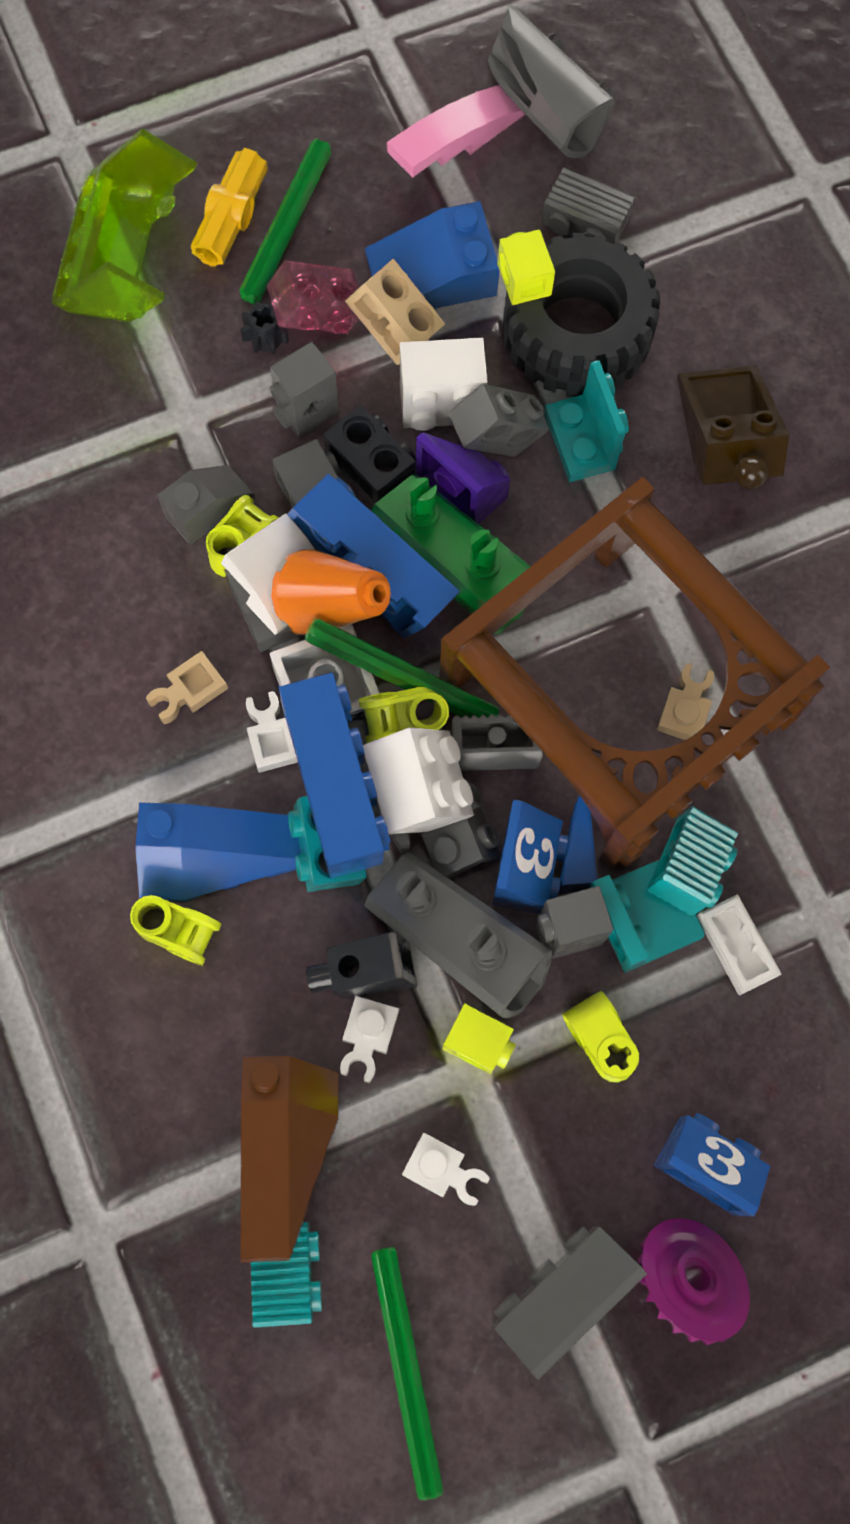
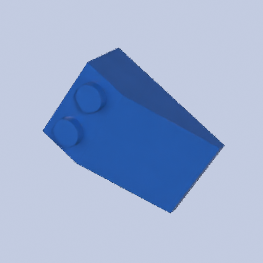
(443, 255)

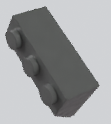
(566, 1299)

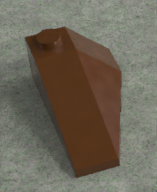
(285, 1132)

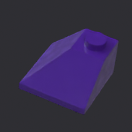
(462, 476)

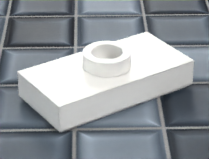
(738, 945)

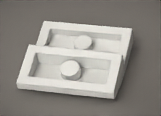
(257, 561)

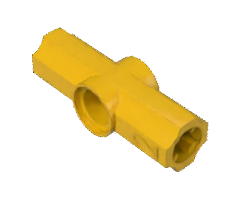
(229, 207)

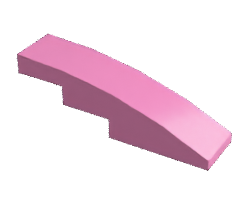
(454, 128)

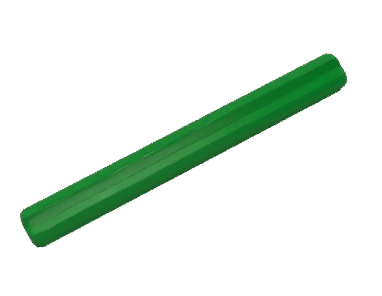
(285, 221)
(394, 669)
(407, 1374)

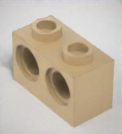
(394, 310)

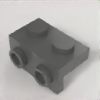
(463, 843)

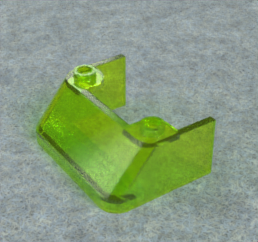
(113, 229)

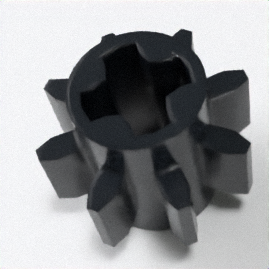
(263, 329)

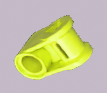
(236, 527)
(399, 712)
(177, 929)
(597, 1030)

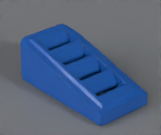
(579, 863)

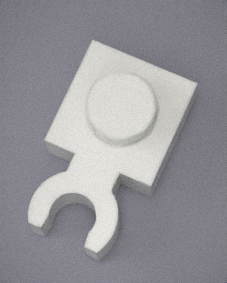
(271, 738)
(369, 1030)
(437, 1168)

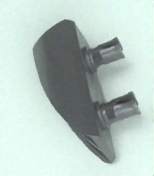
(549, 85)
(461, 935)

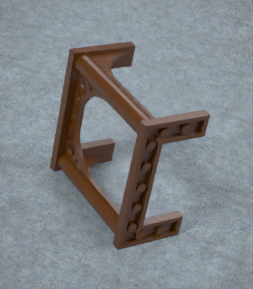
(619, 808)

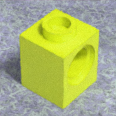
(525, 266)
(480, 1040)

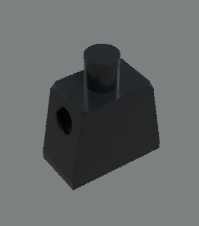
(383, 967)

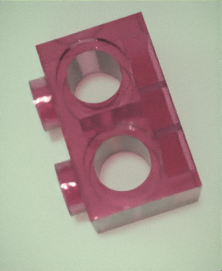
(313, 297)

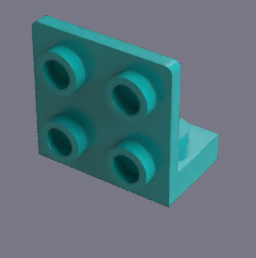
(588, 427)
(642, 922)

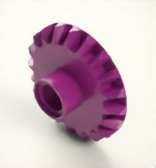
(695, 1280)

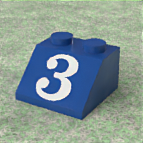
(528, 859)
(714, 1166)

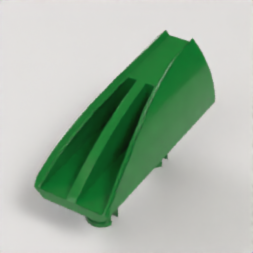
(450, 542)

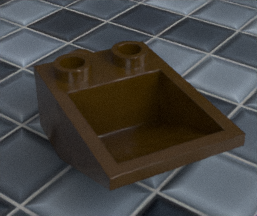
(733, 426)

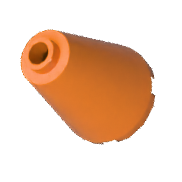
(327, 589)

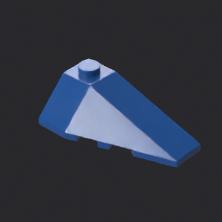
(208, 849)

